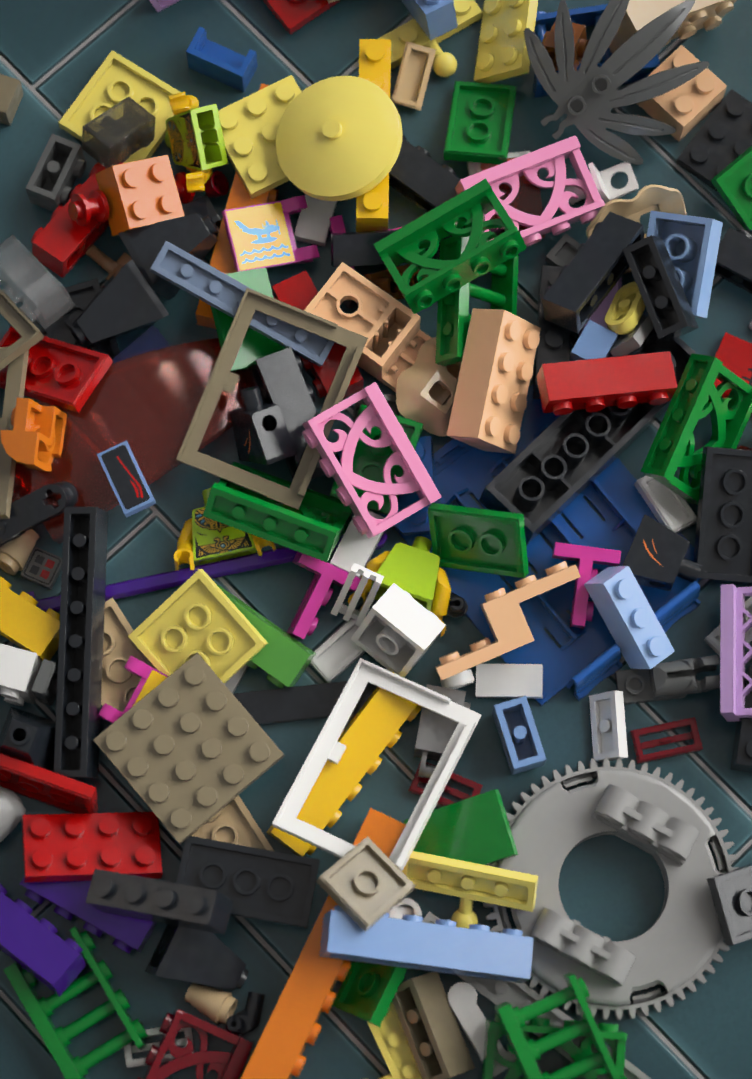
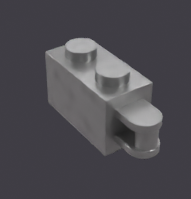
(436, 731)

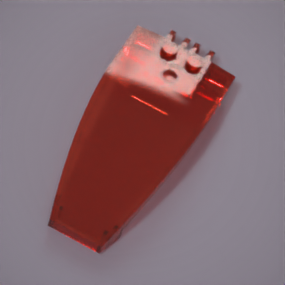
(138, 401)

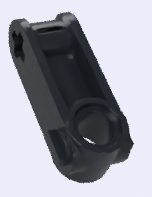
(36, 509)

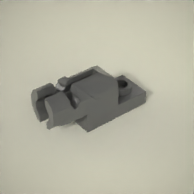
(667, 680)

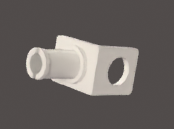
(603, 183)

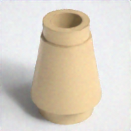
(16, 552)
(212, 1002)

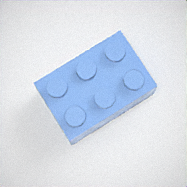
(693, 251)

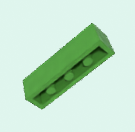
(283, 656)

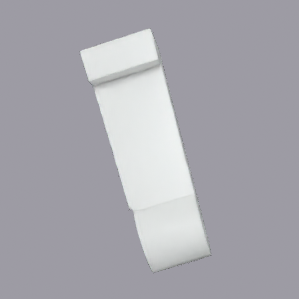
(462, 1000)

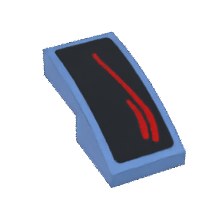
(126, 479)

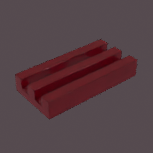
(638, 747)
(414, 789)

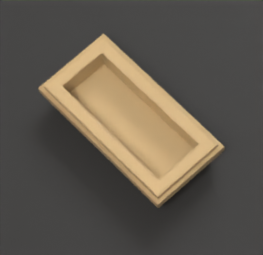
(413, 75)

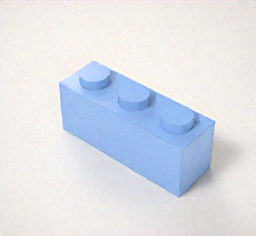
(629, 617)

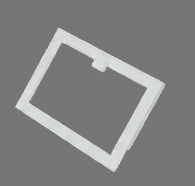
(330, 749)

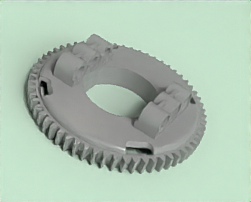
(654, 819)

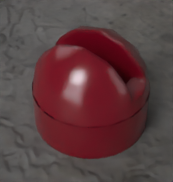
(216, 185)

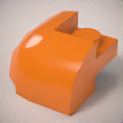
(35, 434)

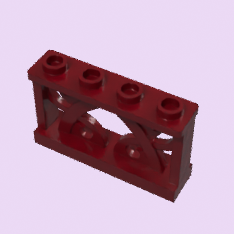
(224, 1063)

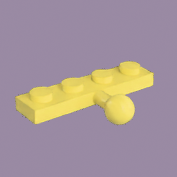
(444, 63)
(471, 883)
(395, 1047)

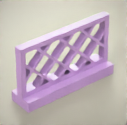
(733, 653)

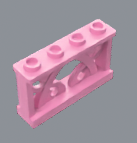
(553, 160)
(414, 477)

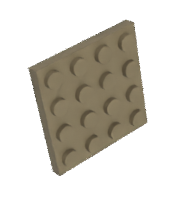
(188, 748)

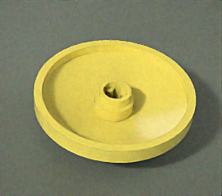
(339, 138)

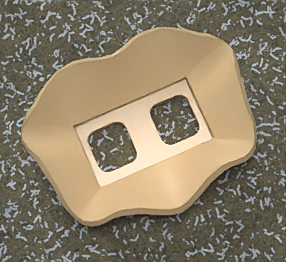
(648, 199)
(413, 391)

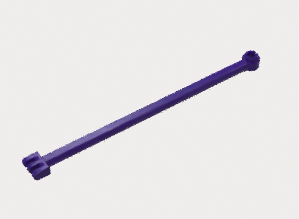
(178, 578)

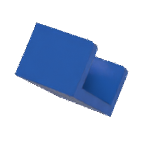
(220, 62)

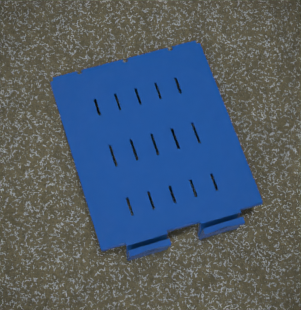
(584, 654)

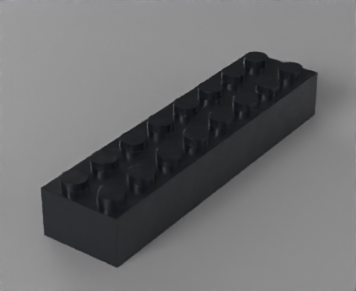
(575, 452)

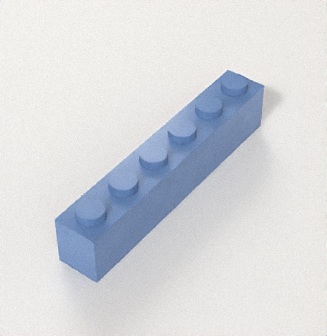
(429, 946)

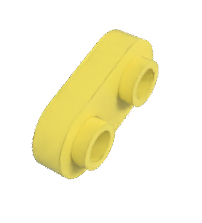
(625, 310)

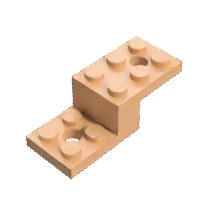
(387, 323)
(506, 620)

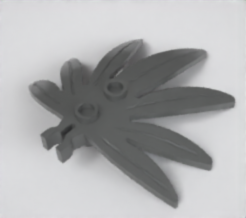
(593, 90)

